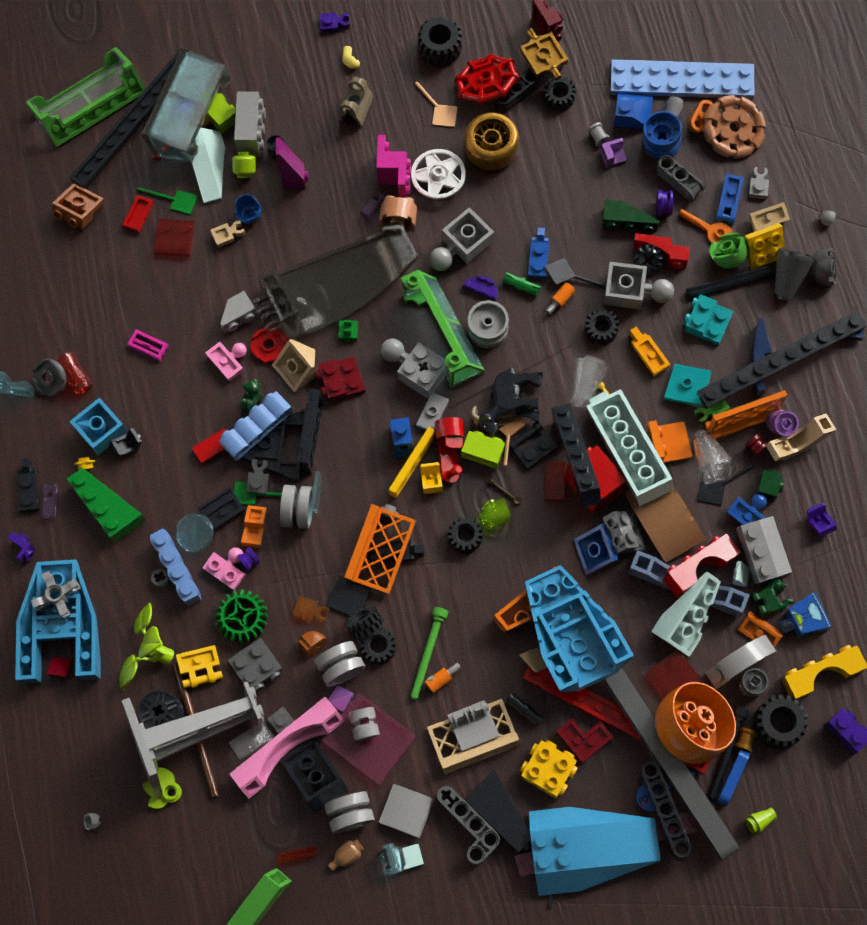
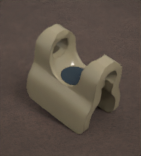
(357, 101)

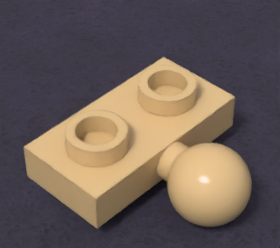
(768, 216)

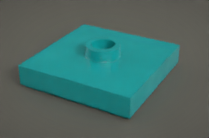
(685, 383)

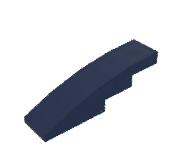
(760, 349)

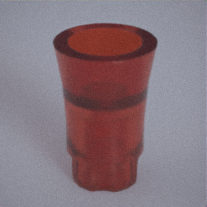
(75, 375)

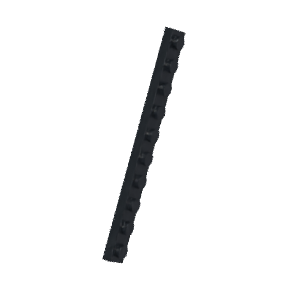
(122, 130)
(781, 359)

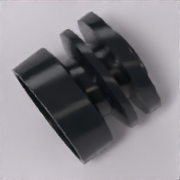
(156, 701)

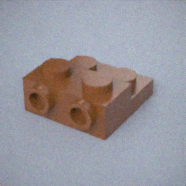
(76, 206)

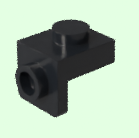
(126, 444)

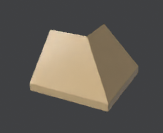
(296, 364)

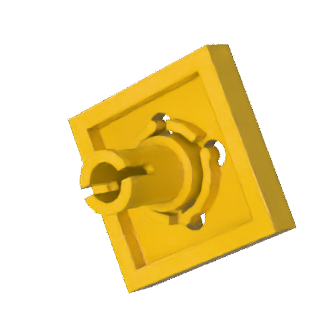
(763, 241)

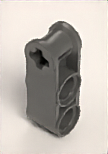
(688, 186)

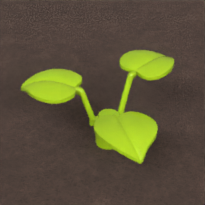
(151, 645)

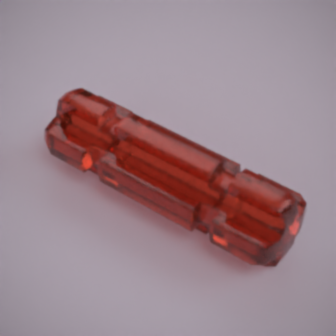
(297, 854)

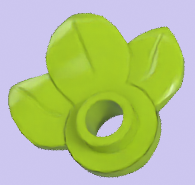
(167, 783)

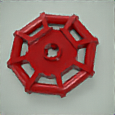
(485, 68)

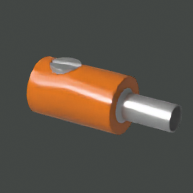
(561, 297)
(441, 678)

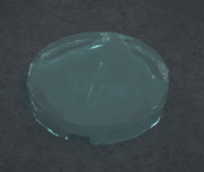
(194, 532)

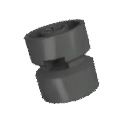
(753, 683)

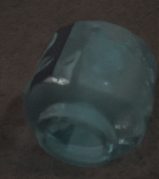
(391, 859)

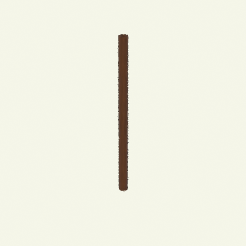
(200, 745)

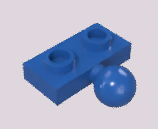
(744, 513)

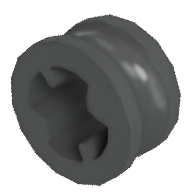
(158, 572)

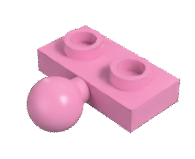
(225, 360)
(224, 569)

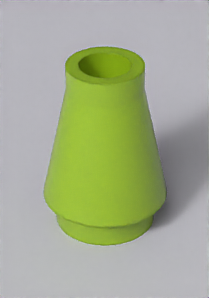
(760, 820)

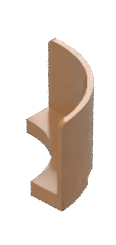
(668, 524)

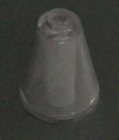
(586, 378)
(711, 458)

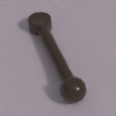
(517, 500)

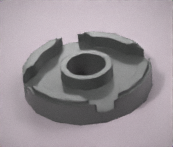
(57, 375)

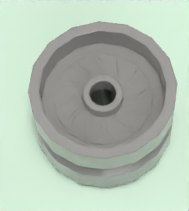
(488, 324)
(296, 506)
(339, 664)
(349, 812)

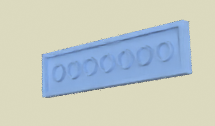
(682, 79)

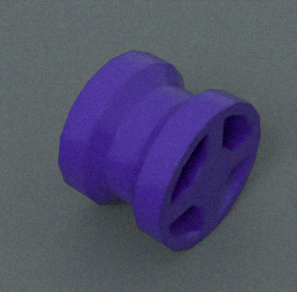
(248, 559)

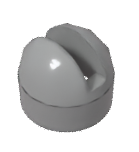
(827, 217)
(91, 821)

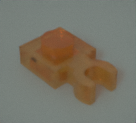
(308, 608)

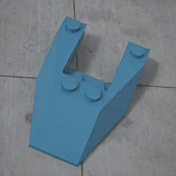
(47, 624)

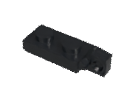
(28, 487)
(411, 550)

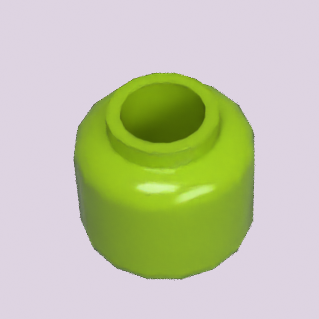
(243, 164)

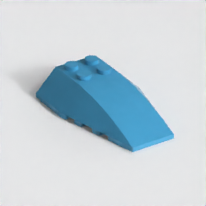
(574, 632)
(588, 847)

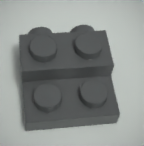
(623, 532)
(256, 665)

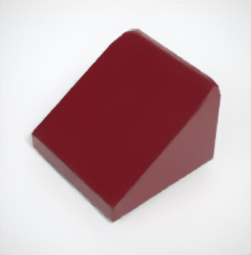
(60, 667)

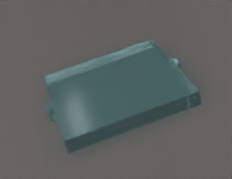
(316, 492)

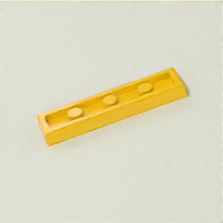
(412, 462)

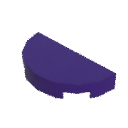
(482, 286)

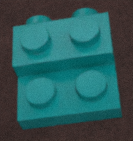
(707, 319)

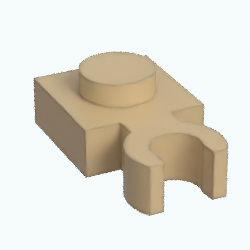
(224, 234)

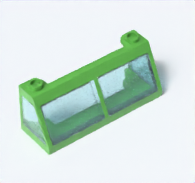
(463, 361)

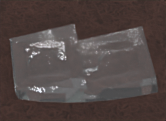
(251, 740)

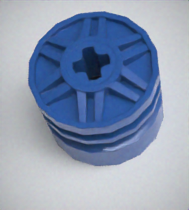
(662, 134)

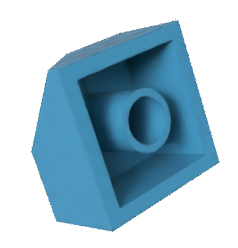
(98, 426)

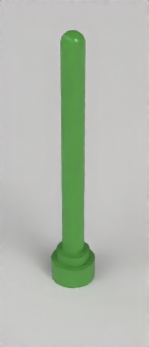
(439, 615)

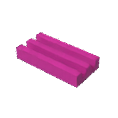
(161, 352)

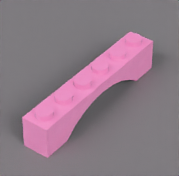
(317, 721)

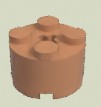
(398, 212)

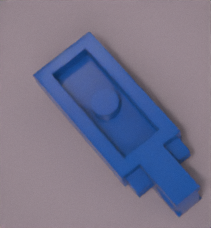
(538, 255)

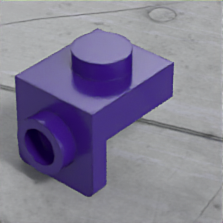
(820, 520)
(22, 542)

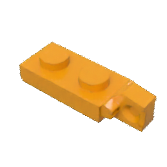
(648, 352)

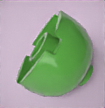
(729, 251)

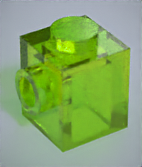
(495, 512)

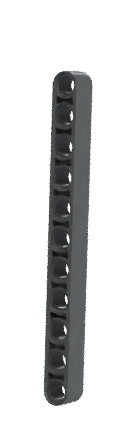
(672, 767)

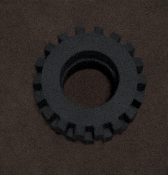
(436, 29)
(792, 710)

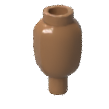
(346, 854)

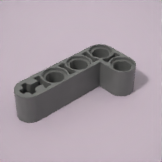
(465, 821)

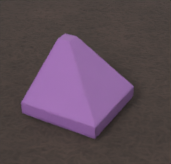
(341, 698)

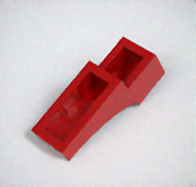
(675, 255)

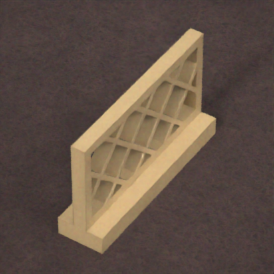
(476, 753)

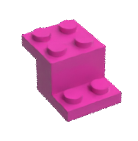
(393, 167)

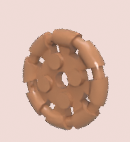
(741, 120)

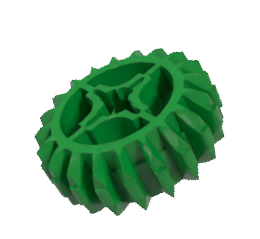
(248, 615)

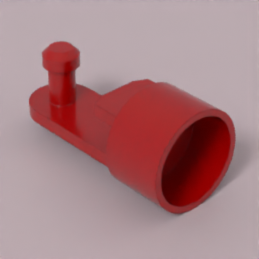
(450, 437)

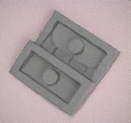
(406, 810)

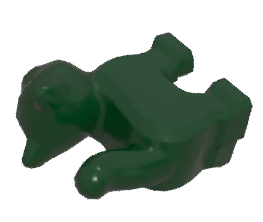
(251, 396)
(770, 601)

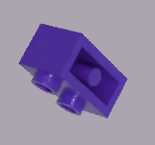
(847, 731)

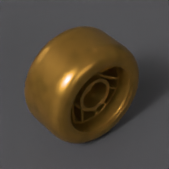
(491, 141)

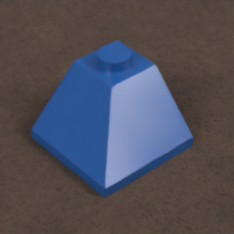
(632, 110)
(595, 549)

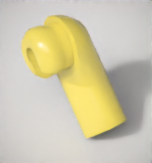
(349, 60)

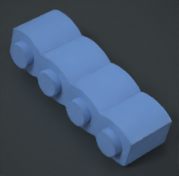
(255, 426)
(175, 567)

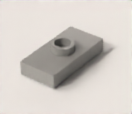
(432, 411)

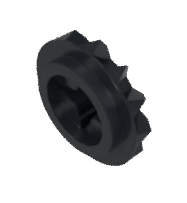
(649, 250)

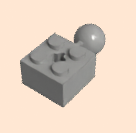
(465, 237)
(632, 294)
(419, 359)

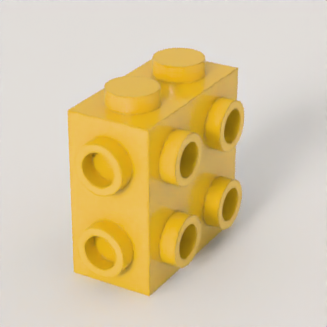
(549, 768)

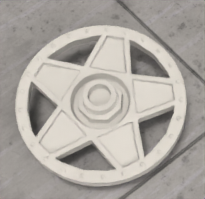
(438, 174)

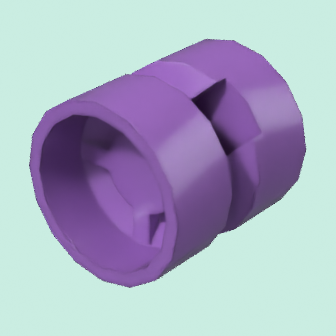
(782, 422)

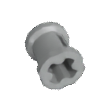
(598, 134)

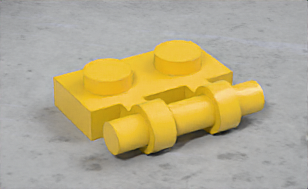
(199, 660)

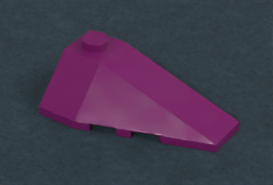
(290, 167)

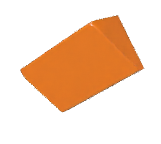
(756, 627)

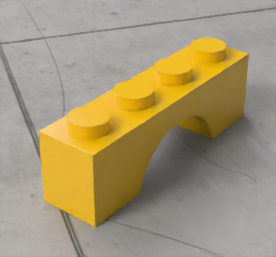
(847, 663)

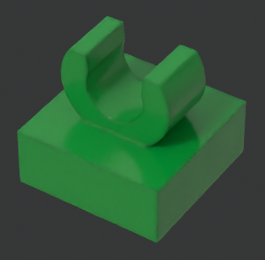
(348, 330)

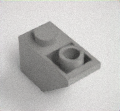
(237, 311)

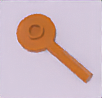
(713, 231)

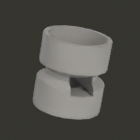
(367, 730)

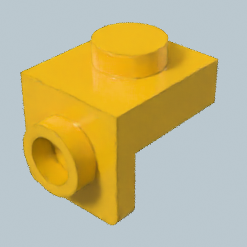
(431, 478)

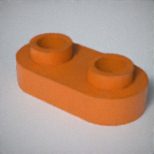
(697, 117)

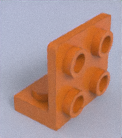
(670, 441)

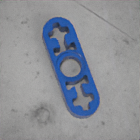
(733, 777)

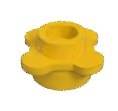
(85, 463)

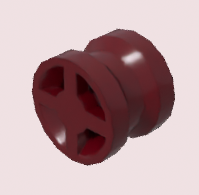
(756, 445)

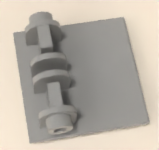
(473, 725)

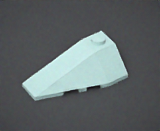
(209, 164)
(684, 619)

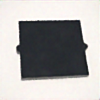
(348, 596)

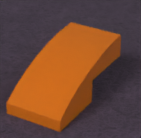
(254, 526)

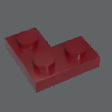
(581, 743)

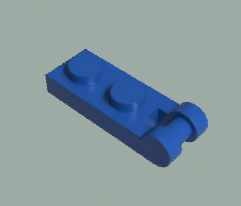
(729, 198)

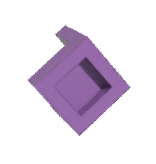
(613, 153)

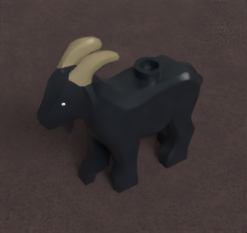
(508, 401)

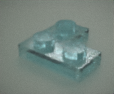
(19, 388)

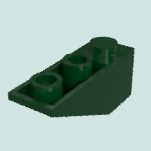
(624, 216)

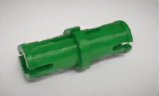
(521, 284)

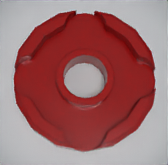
(258, 341)

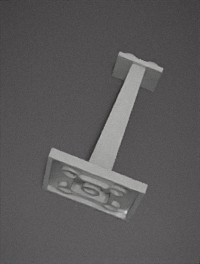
(184, 732)

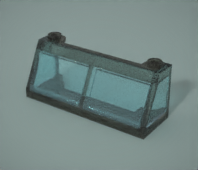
(183, 106)

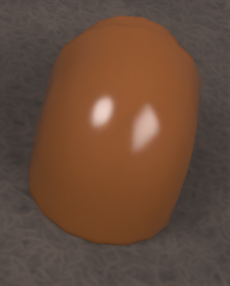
(312, 642)

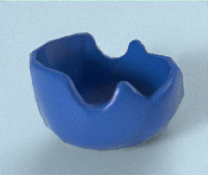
(247, 209)

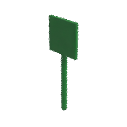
(182, 202)
(249, 498)

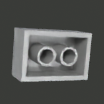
(249, 123)

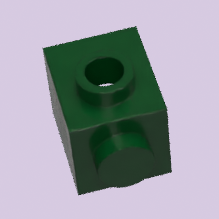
(770, 484)

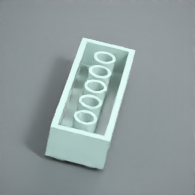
(630, 447)

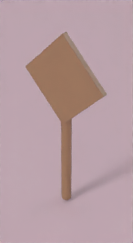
(509, 428)

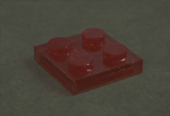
(174, 237)
(672, 673)

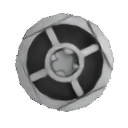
(823, 267)

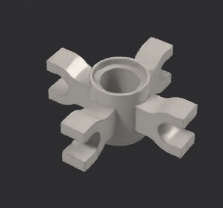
(41, 602)

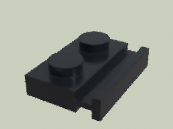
(221, 508)

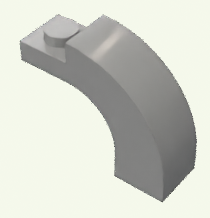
(740, 660)

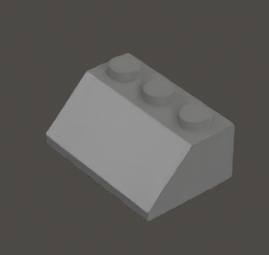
(763, 549)

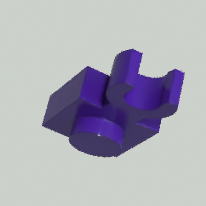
(330, 22)

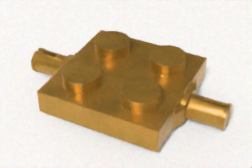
(543, 54)

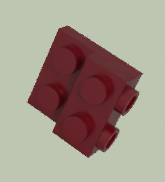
(546, 19)
(340, 379)

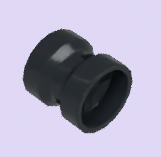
(271, 145)

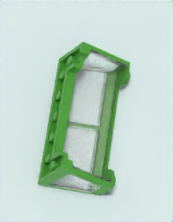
(88, 99)

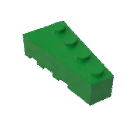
(108, 508)

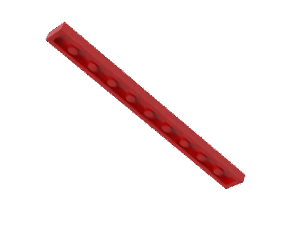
(593, 705)

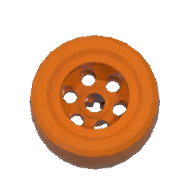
(704, 713)

